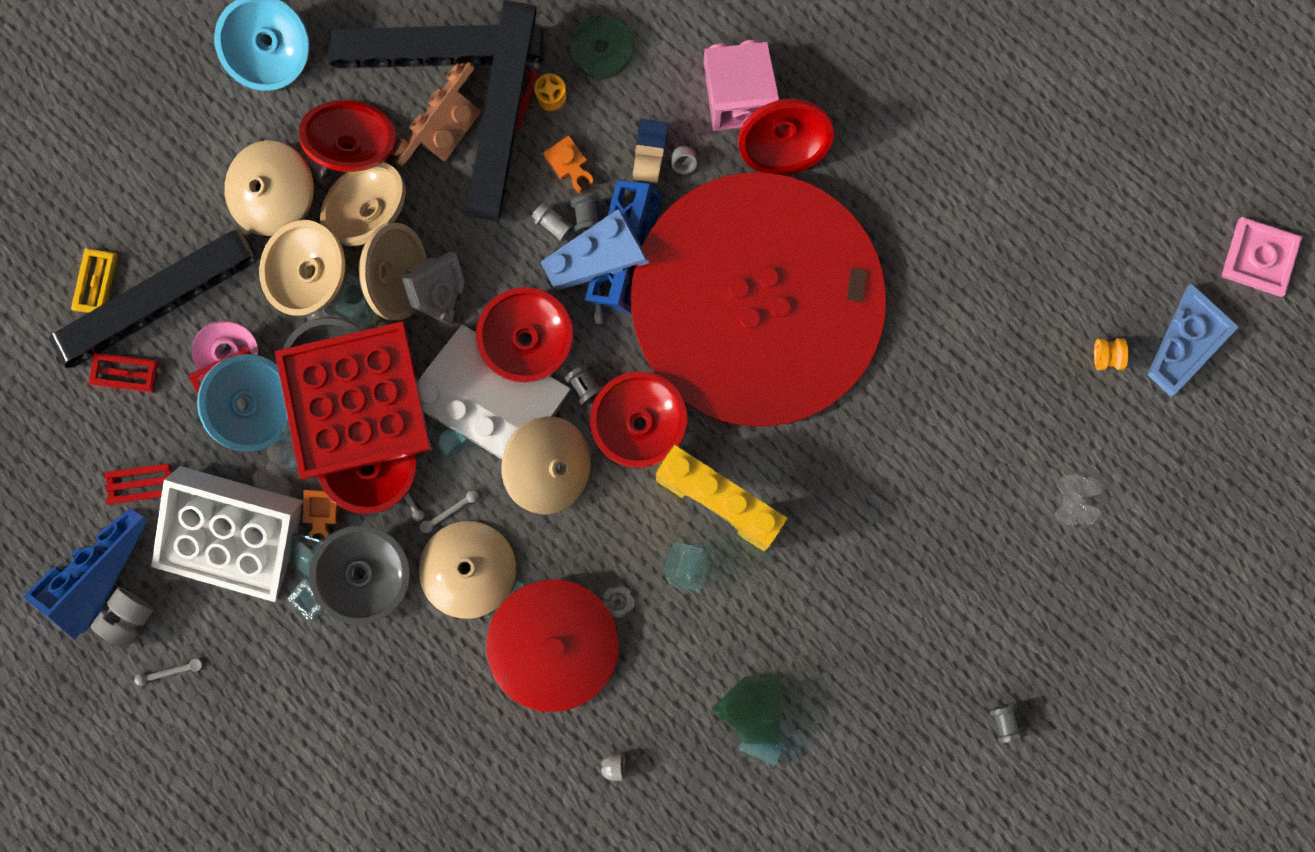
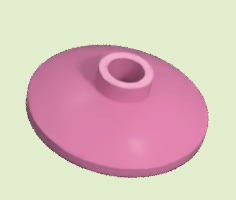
(207, 342)

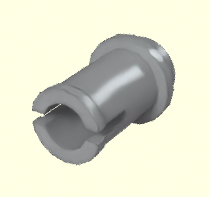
(552, 221)

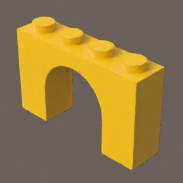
(693, 479)

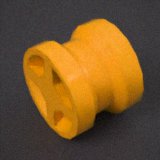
(549, 85)
(1111, 354)

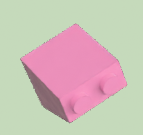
(738, 82)

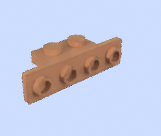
(443, 122)

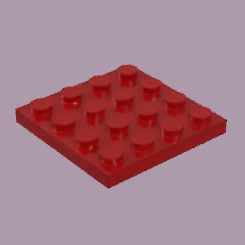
(352, 400)

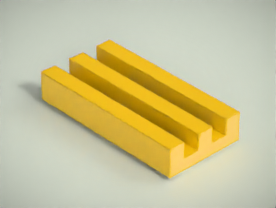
(83, 276)

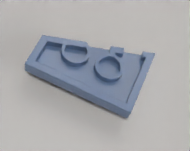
(597, 251)
(1190, 340)

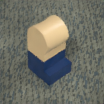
(650, 150)

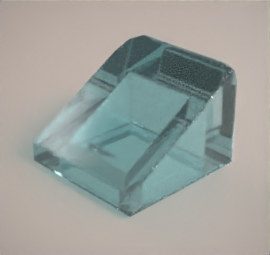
(302, 552)
(304, 600)

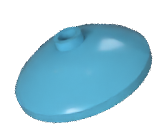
(245, 53)
(260, 386)

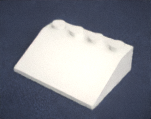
(479, 403)
(225, 532)

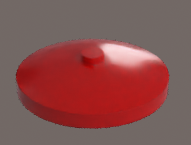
(552, 645)

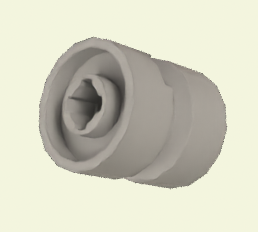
(121, 619)

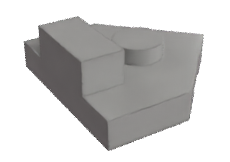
(435, 286)

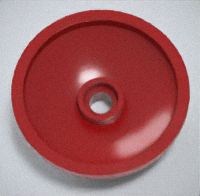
(347, 135)
(785, 136)
(518, 314)
(635, 398)
(373, 491)

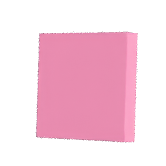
(1261, 256)

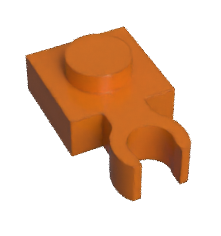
(567, 161)
(319, 511)

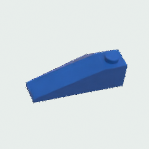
(80, 589)

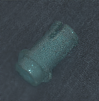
(766, 752)

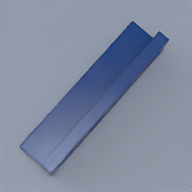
(642, 218)

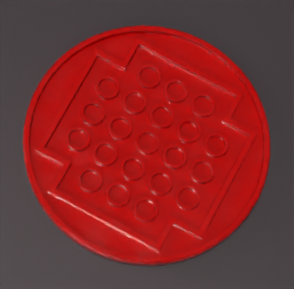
(753, 302)

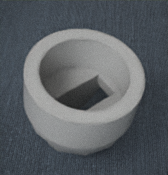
(687, 162)
(614, 767)

